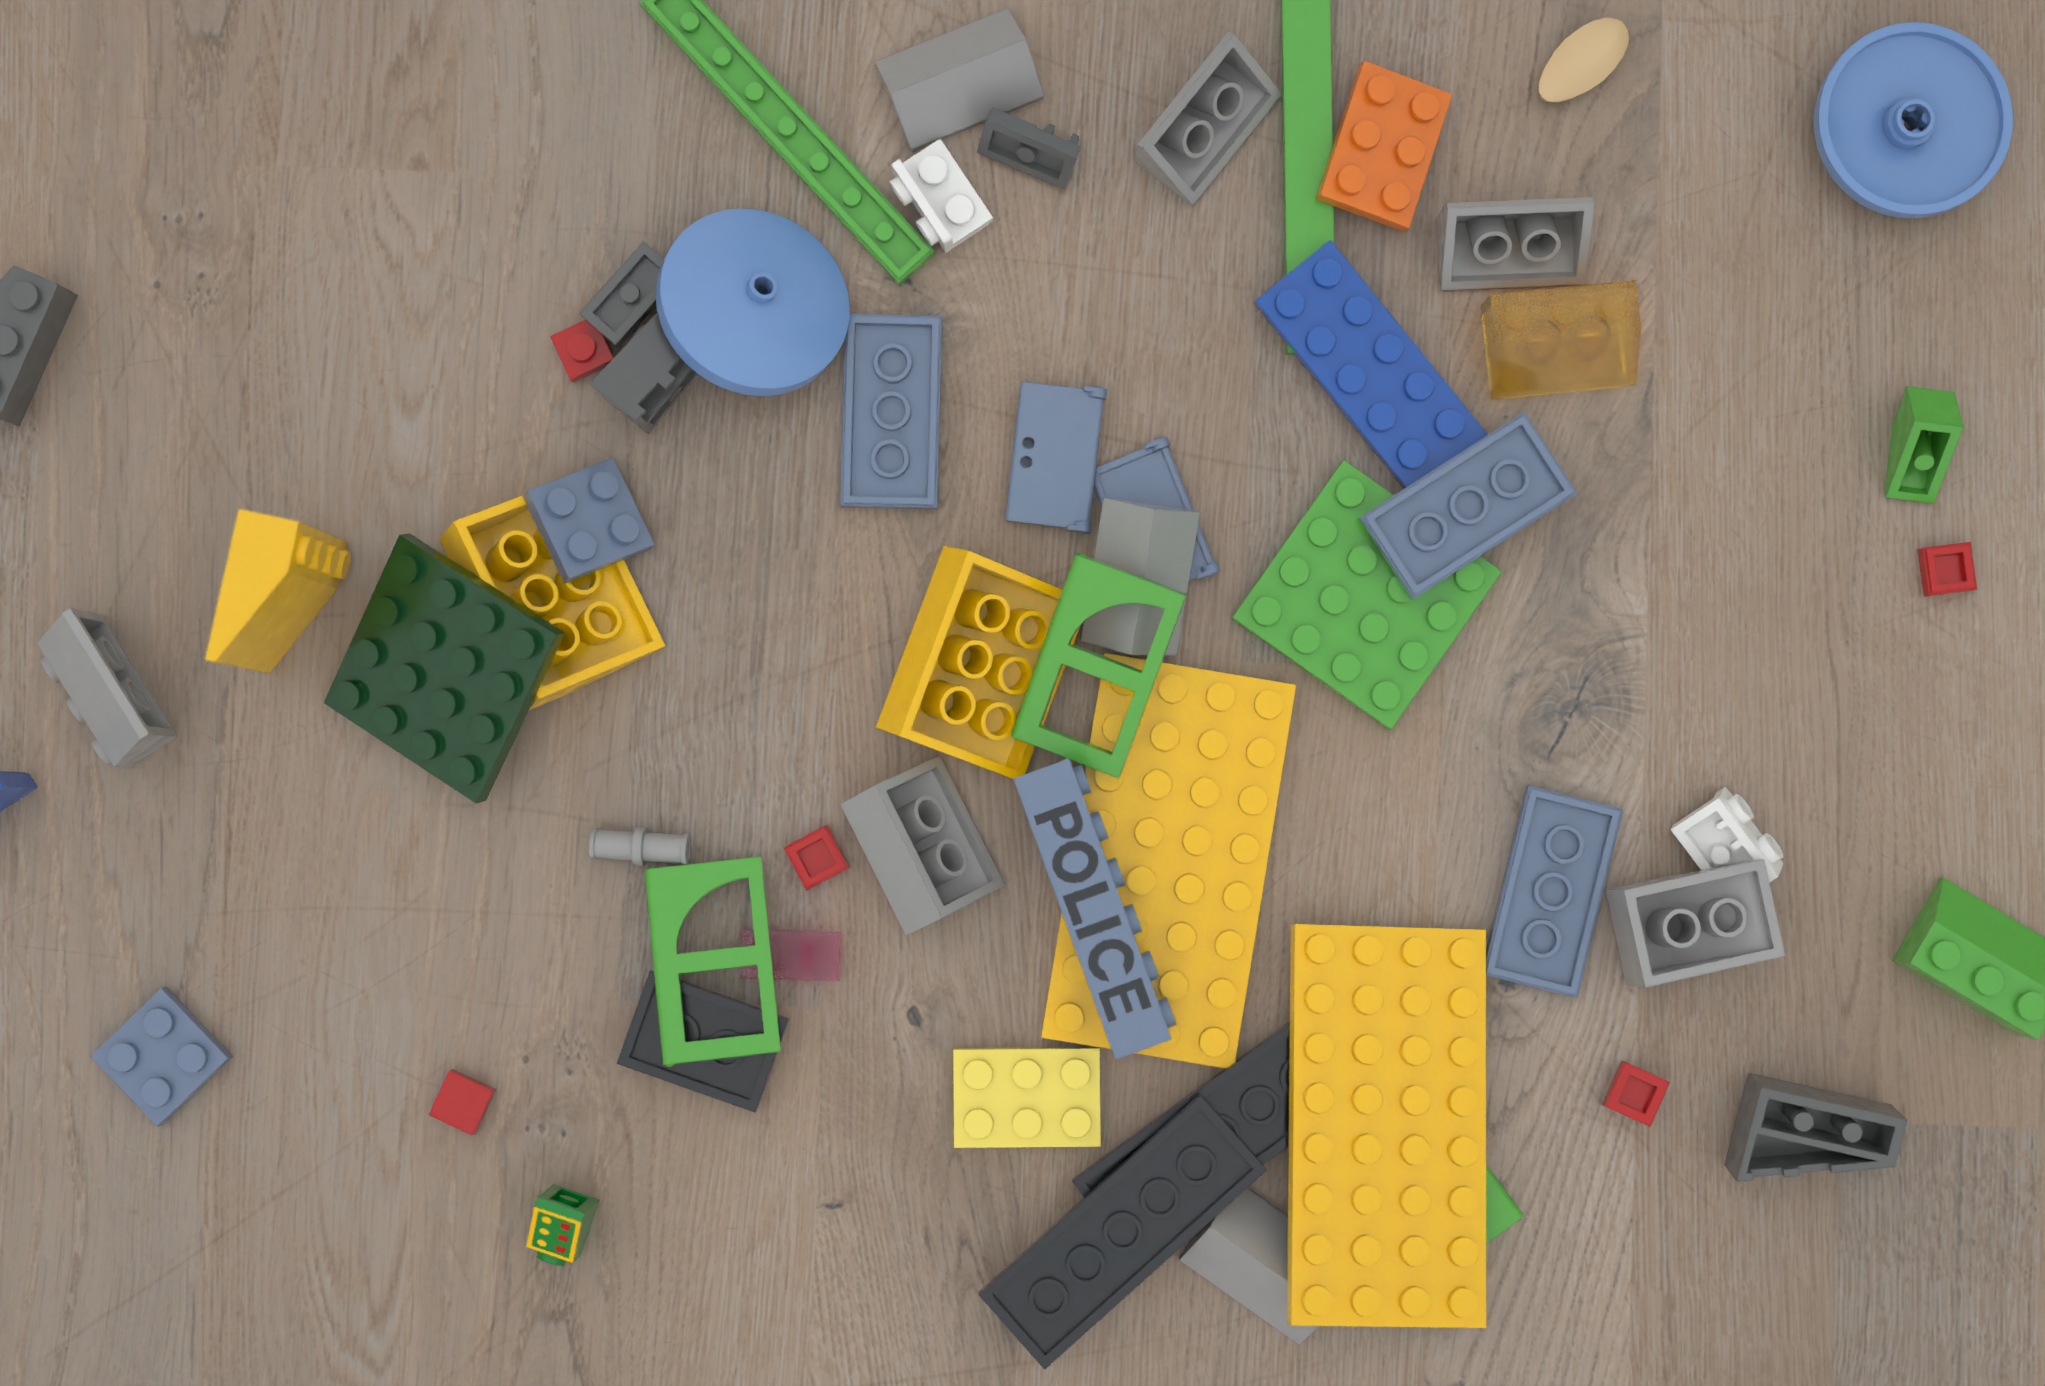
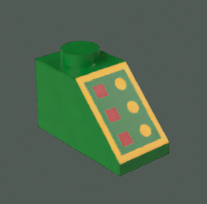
(560, 1224)

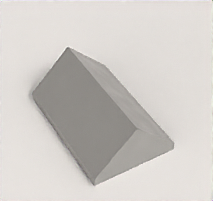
(960, 78)
(1207, 120)
(1514, 243)
(1151, 544)
(1248, 1259)

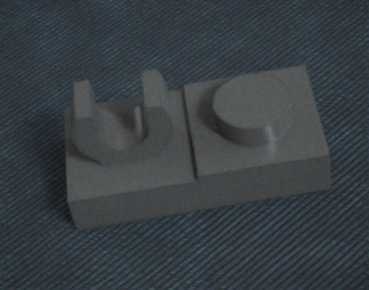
(1029, 148)
(626, 296)

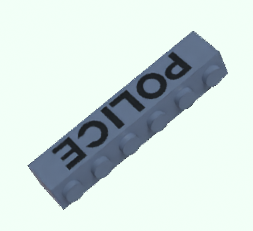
(1093, 909)

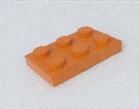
(1384, 146)

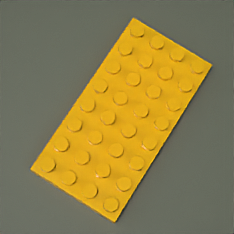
(1192, 847)
(1387, 1127)

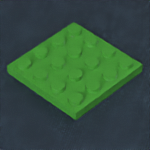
(1345, 614)

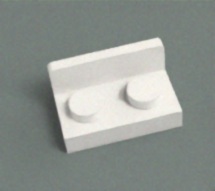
(941, 196)
(1725, 835)

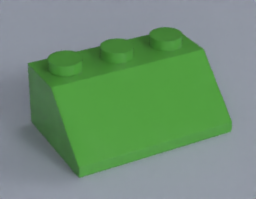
(1979, 958)

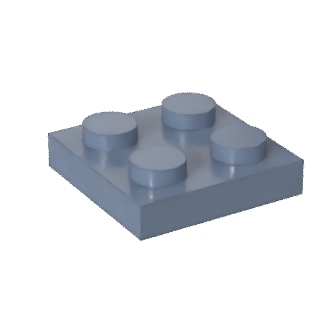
(588, 520)
(161, 1056)

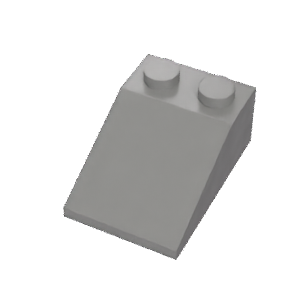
(1695, 923)

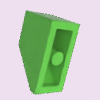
(1922, 444)

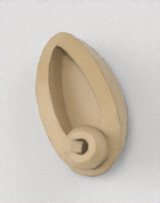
(1583, 60)

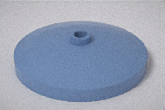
(1946, 95)
(752, 302)

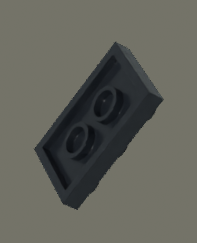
(706, 1017)

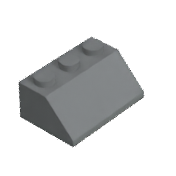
(104, 688)
(922, 844)

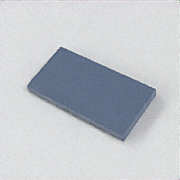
(891, 412)
(1467, 505)
(1552, 891)

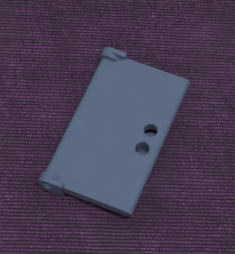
(1056, 473)
(1153, 479)

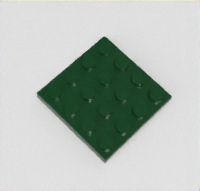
(443, 667)

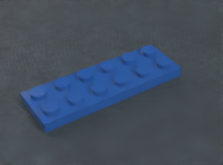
(1369, 366)

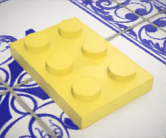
(1026, 1097)

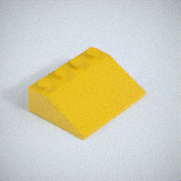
(272, 588)
(599, 612)
(972, 662)

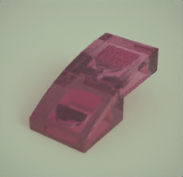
(799, 955)

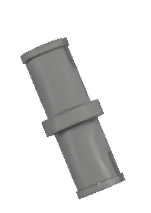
(640, 846)

